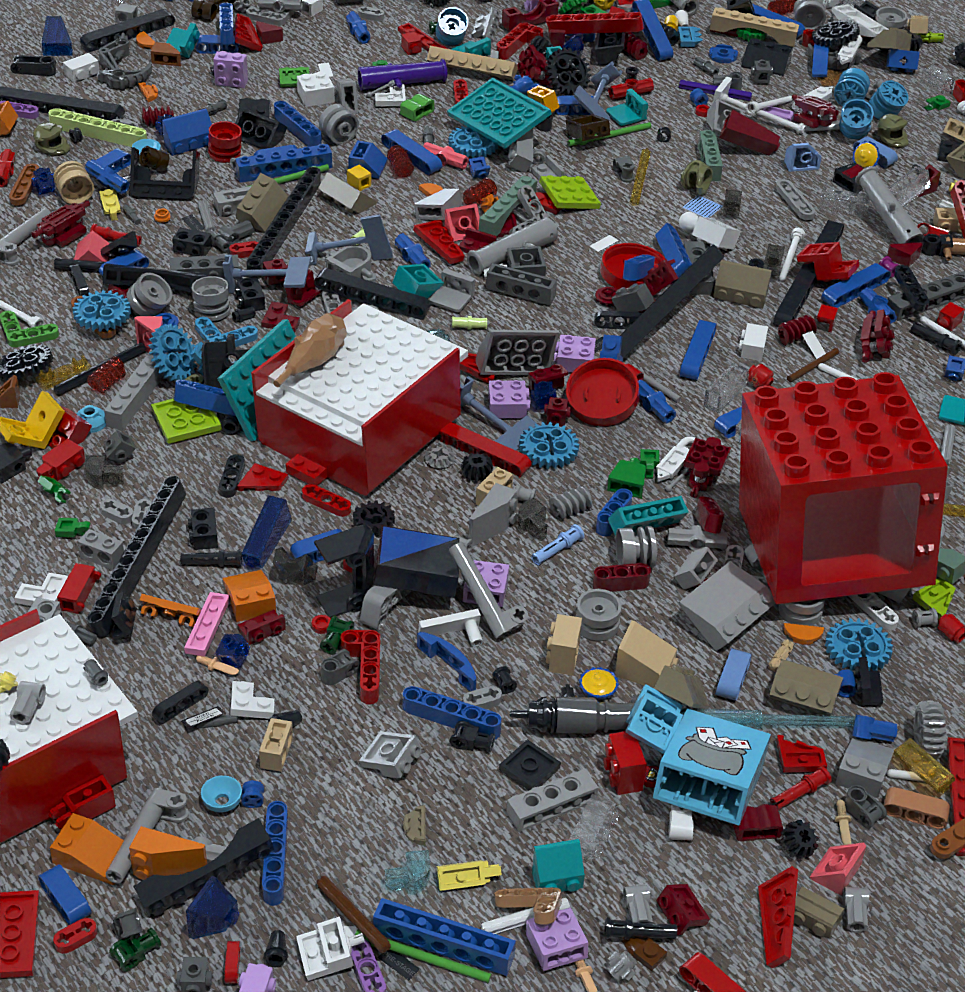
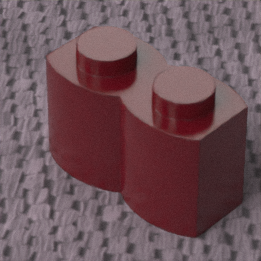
(759, 823)

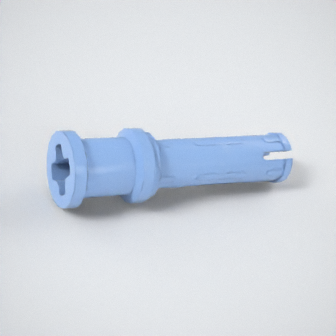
(564, 540)

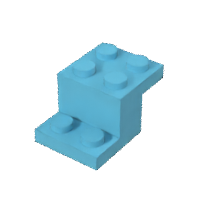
(654, 718)

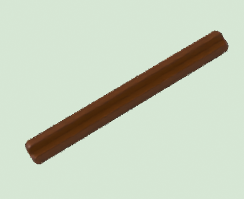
(353, 914)

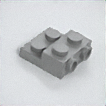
(391, 753)

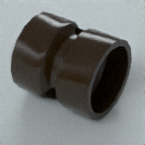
(205, 10)
(154, 159)

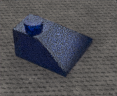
(211, 910)

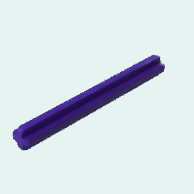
(710, 89)

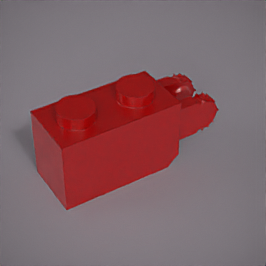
(61, 460)
(86, 800)

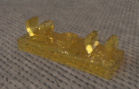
(62, 373)
(924, 766)

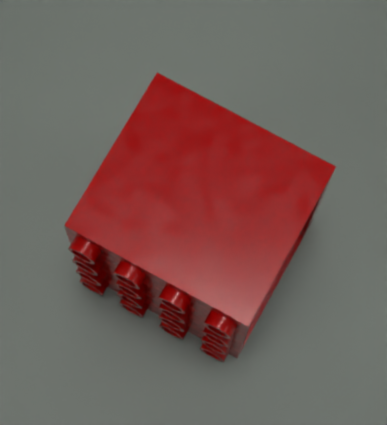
(840, 488)

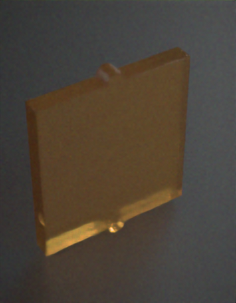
(831, 79)

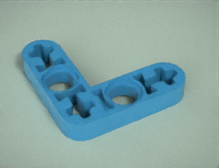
(244, 335)

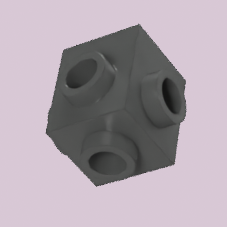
(762, 71)
(118, 447)
(194, 975)

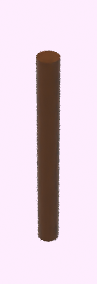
(812, 365)

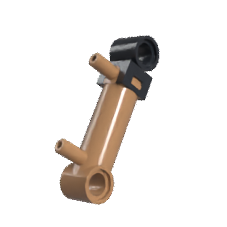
(943, 245)

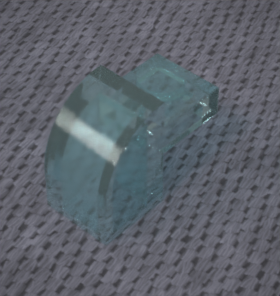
(413, 876)

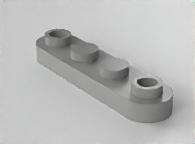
(795, 199)

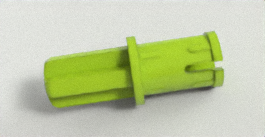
(932, 37)

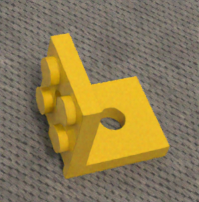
(35, 430)

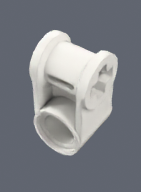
(680, 823)

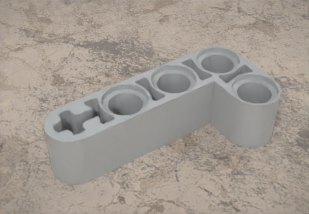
(377, 603)

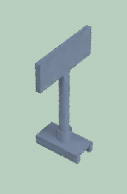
(600, 80)
(374, 235)
(295, 273)
(512, 434)

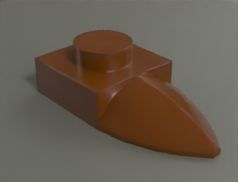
(645, 952)

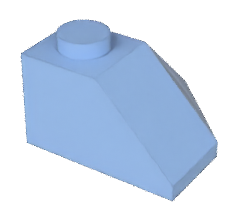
(802, 157)

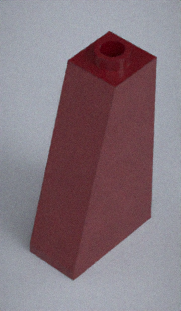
(749, 134)

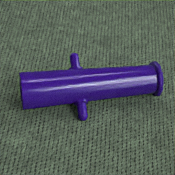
(411, 73)

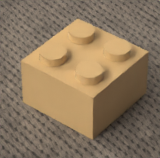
(564, 644)

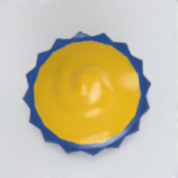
(866, 154)
(598, 683)

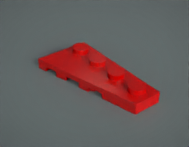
(246, 34)
(438, 238)
(777, 914)

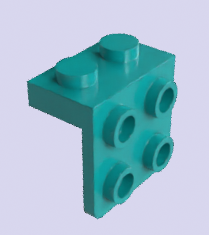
(184, 40)
(481, 47)
(632, 111)
(953, 410)

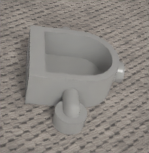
(352, 261)

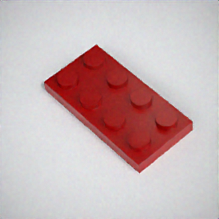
(18, 932)

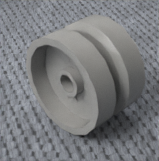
(810, 13)
(891, 17)
(338, 124)
(149, 294)
(802, 612)
(599, 614)

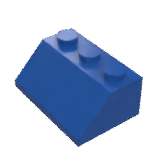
(186, 131)

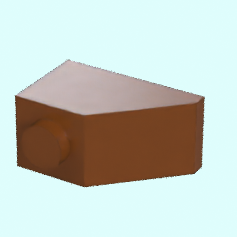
(165, 54)

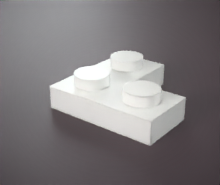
(393, 98)
(49, 590)
(248, 706)

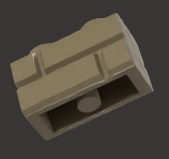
(817, 913)

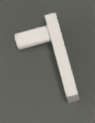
(450, 623)

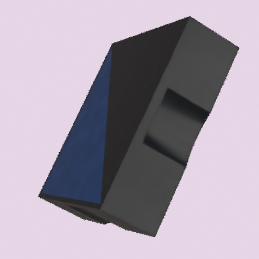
(416, 562)

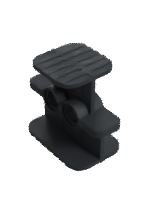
(216, 359)

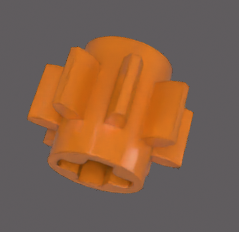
(488, 202)

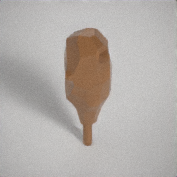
(314, 346)

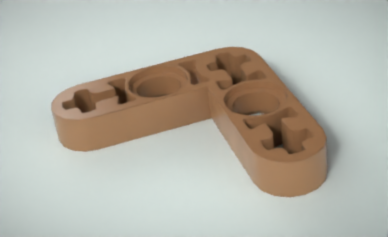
(544, 900)

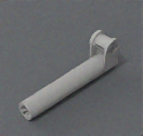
(9, 242)
(499, 622)
(160, 805)

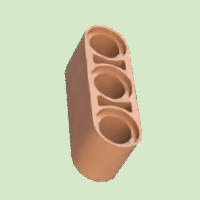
(916, 807)

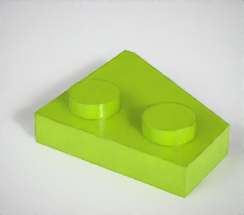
(935, 596)

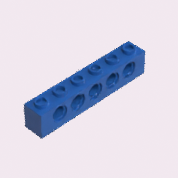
(273, 166)
(444, 936)

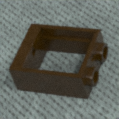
(585, 127)

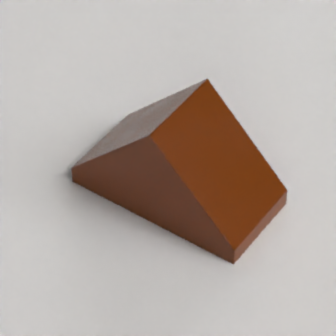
(10, 393)

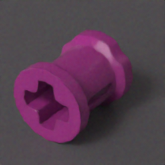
(887, 263)

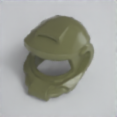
(892, 124)
(49, 133)
(697, 175)

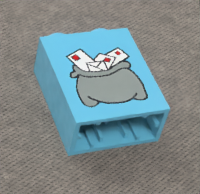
(711, 766)

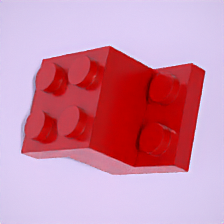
(828, 261)

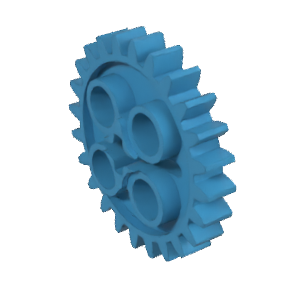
(470, 143)
(101, 310)
(172, 340)
(561, 442)
(856, 640)

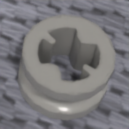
(541, 153)

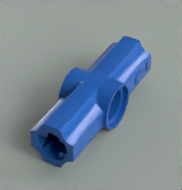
(358, 27)
(107, 176)
(410, 251)
(876, 302)
(655, 402)

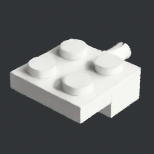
(327, 949)

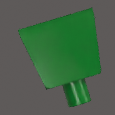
(628, 476)

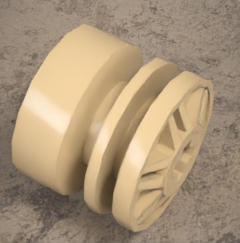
(73, 182)

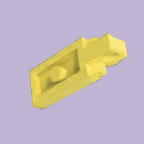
(110, 203)
(466, 874)

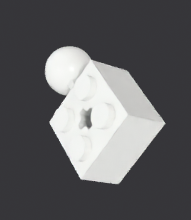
(709, 230)

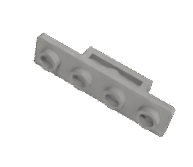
(487, 25)

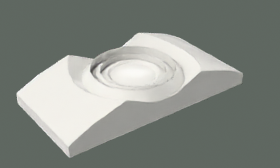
(867, 26)

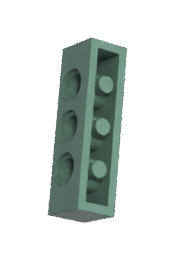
(710, 153)

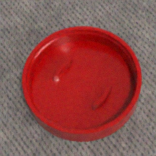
(613, 262)
(602, 392)

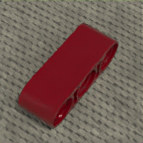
(709, 515)
(622, 577)

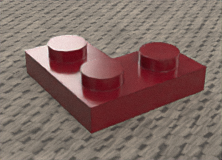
(277, 313)

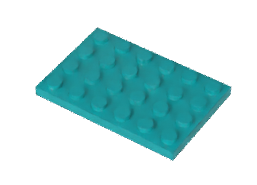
(499, 112)
(238, 380)

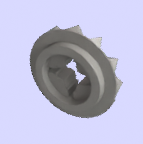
(445, 460)

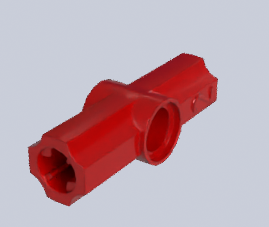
(639, 87)
(6, 166)

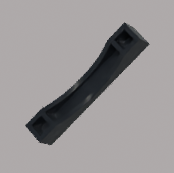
(128, 275)
(162, 891)

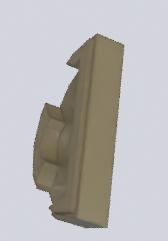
(414, 825)

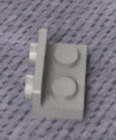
(550, 167)

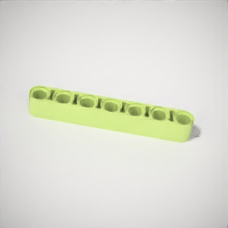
(97, 127)

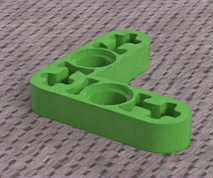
(16, 337)

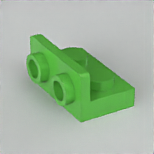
(288, 75)

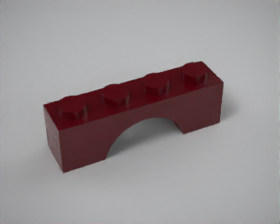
(512, 16)

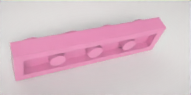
(207, 624)

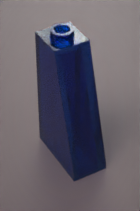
(56, 38)
(266, 532)

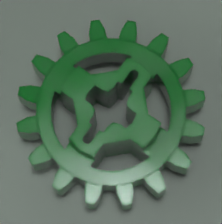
(571, 6)
(751, 33)

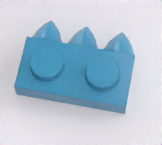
(689, 36)

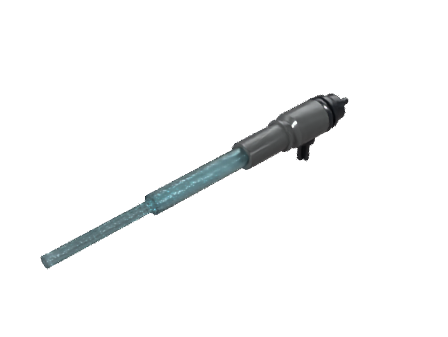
(587, 715)

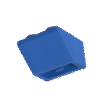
(368, 157)

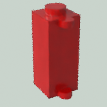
(77, 588)

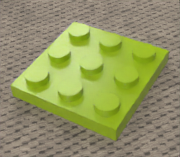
(569, 192)
(184, 421)

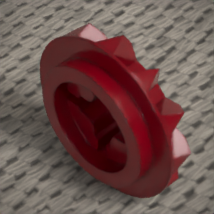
(604, 295)

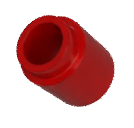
(952, 627)

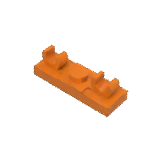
(170, 608)

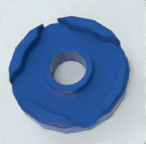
(723, 53)

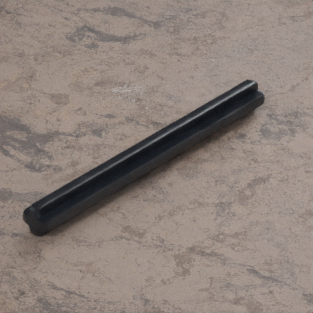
(81, 378)

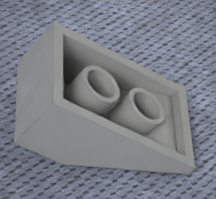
(718, 113)
(493, 514)
(865, 765)

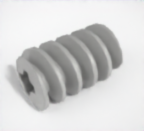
(569, 501)

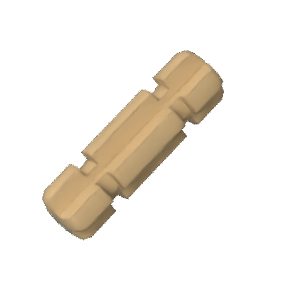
(782, 653)

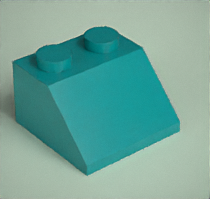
(417, 280)
(559, 866)

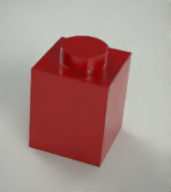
(411, 43)
(950, 316)

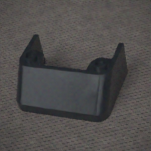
(143, 186)
(357, 549)

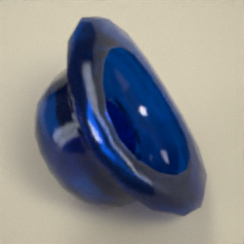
(575, 43)

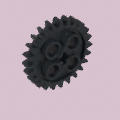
(836, 33)
(556, 72)
(34, 357)

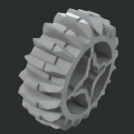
(930, 727)

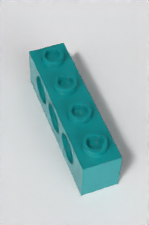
(652, 513)

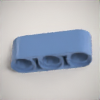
(887, 155)
(733, 674)

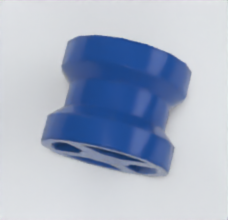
(698, 97)
(252, 794)

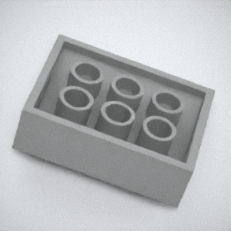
(516, 351)
(726, 604)

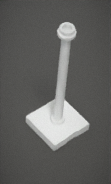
(722, 94)

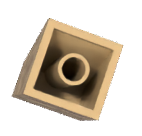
(643, 656)

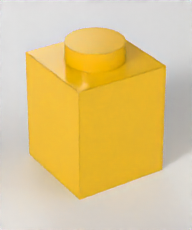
(359, 177)

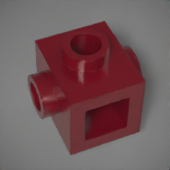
(274, 264)
(559, 408)

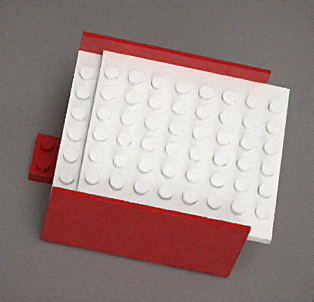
(362, 406)
(69, 734)

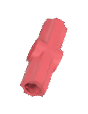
(448, 155)

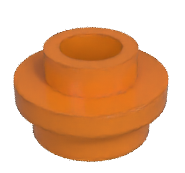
(162, 215)

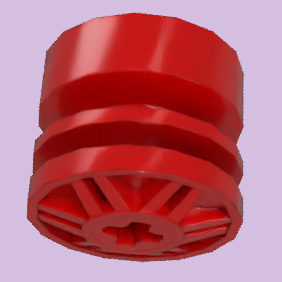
(224, 141)

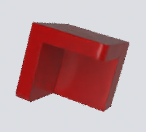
(827, 315)

